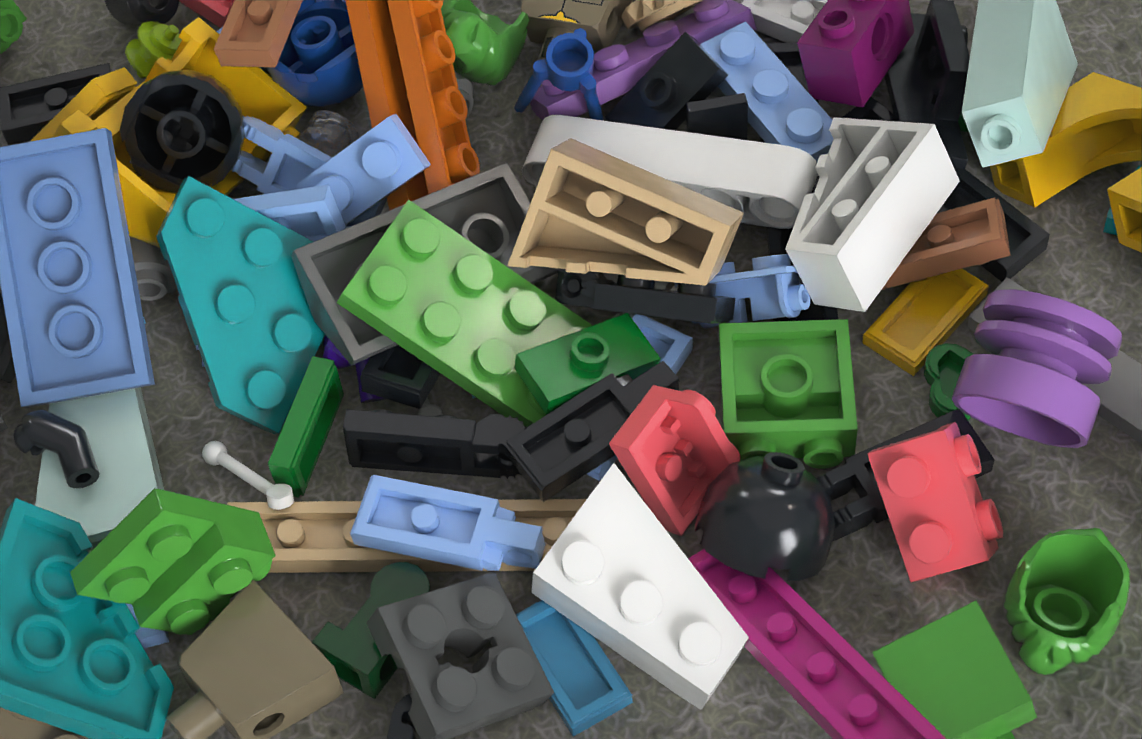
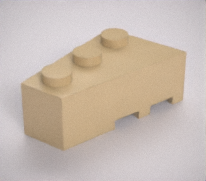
(622, 221)

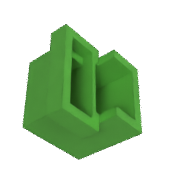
(958, 677)

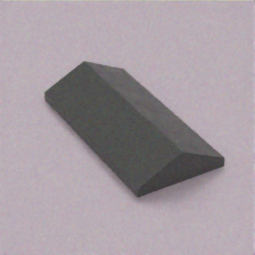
(481, 208)

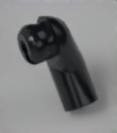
(68, 440)

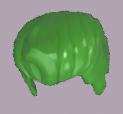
(483, 42)
(1066, 598)

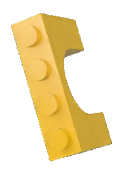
(1092, 131)

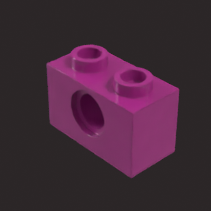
(853, 47)

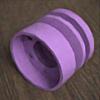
(1037, 367)

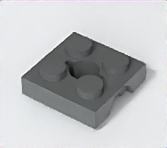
(462, 617)

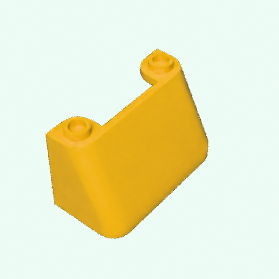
(252, 88)

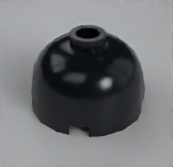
(183, 128)
(766, 517)

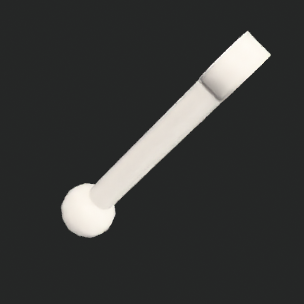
(278, 495)

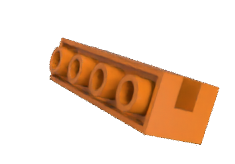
(411, 73)

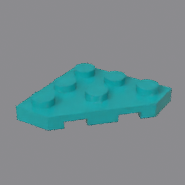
(241, 301)
(69, 653)

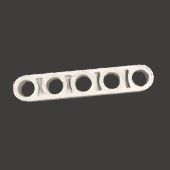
(744, 174)

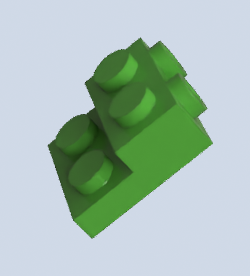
(789, 389)
(177, 560)

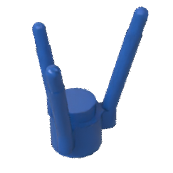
(568, 68)

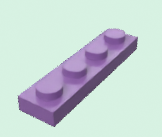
(621, 66)

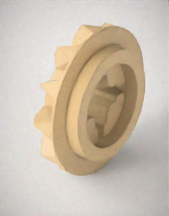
(648, 12)

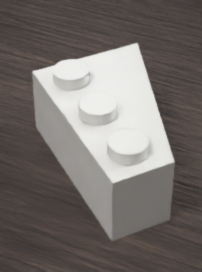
(868, 208)
(639, 592)

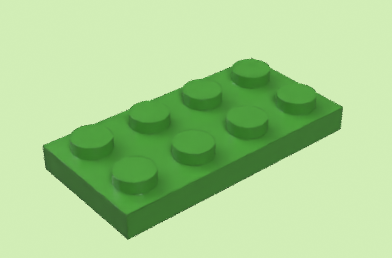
(457, 309)

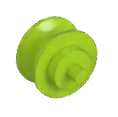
(152, 43)

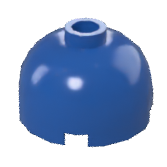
(319, 55)

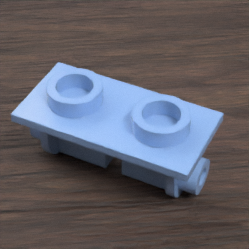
(771, 286)

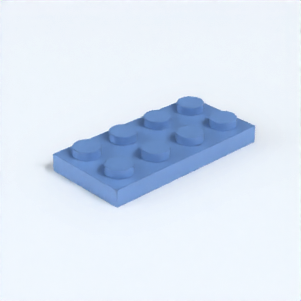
(69, 271)

